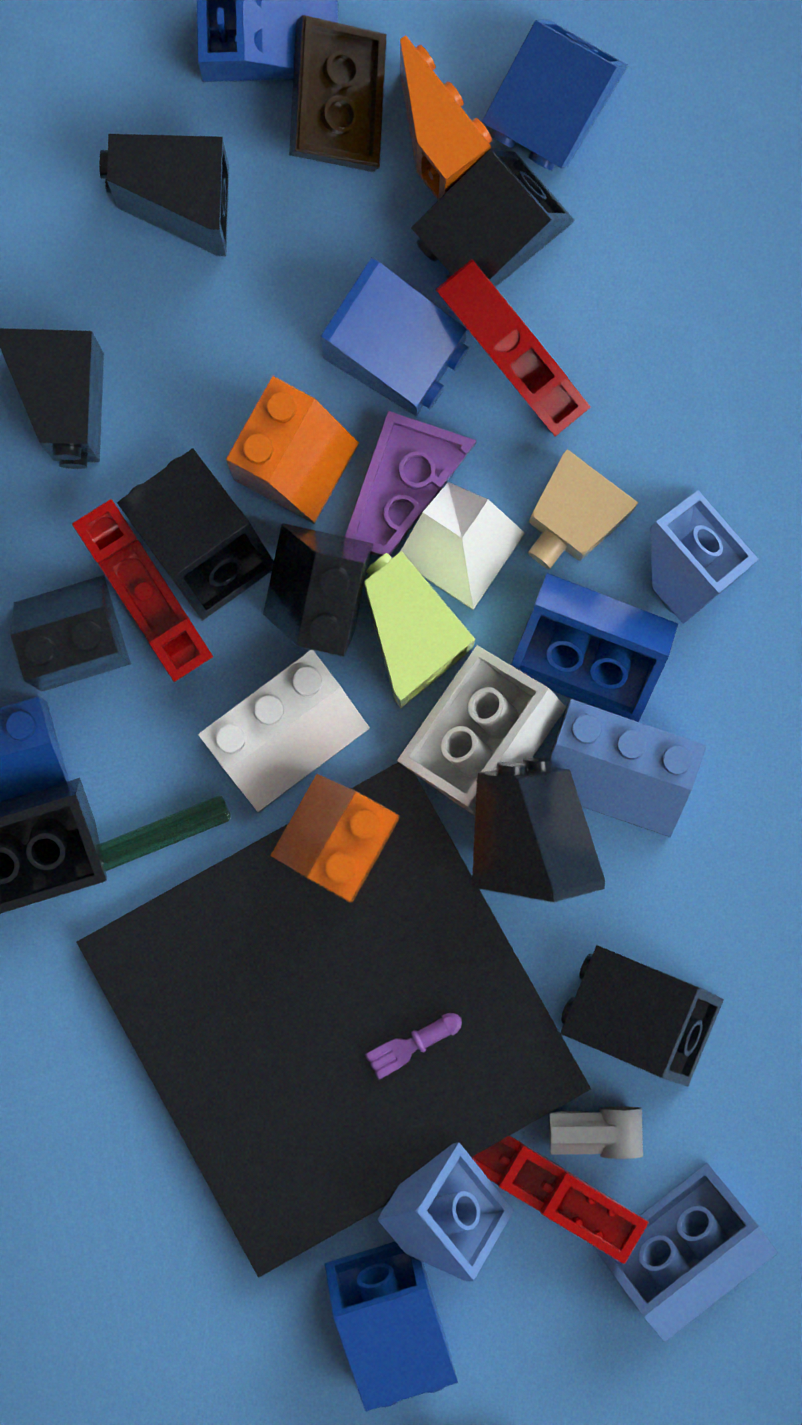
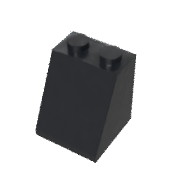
(171, 184)
(493, 216)
(60, 388)
(197, 533)
(317, 587)
(67, 635)
(532, 834)
(640, 1015)

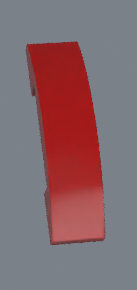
(142, 590)

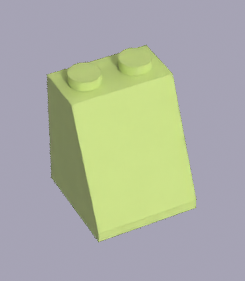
(413, 626)

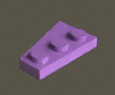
(403, 479)

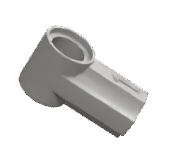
(609, 1132)

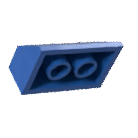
(594, 647)
(28, 749)

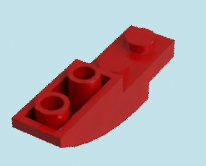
(513, 347)

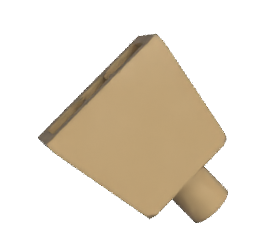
(576, 511)

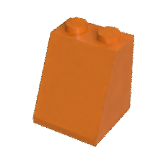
(291, 450)
(335, 837)

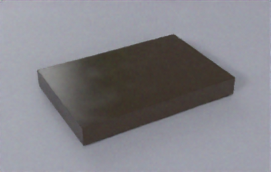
(337, 94)

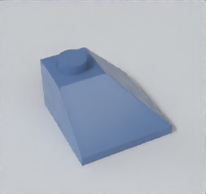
(695, 556)
(447, 1214)

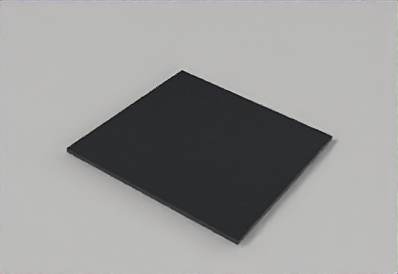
(269, 991)

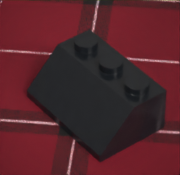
(48, 845)

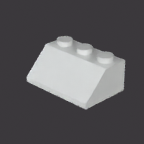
(480, 720)
(284, 730)

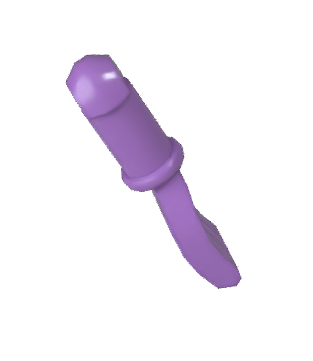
(398, 1051)

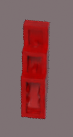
(562, 1197)

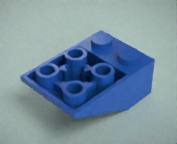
(252, 37)

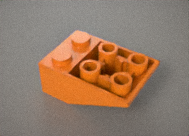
(440, 131)

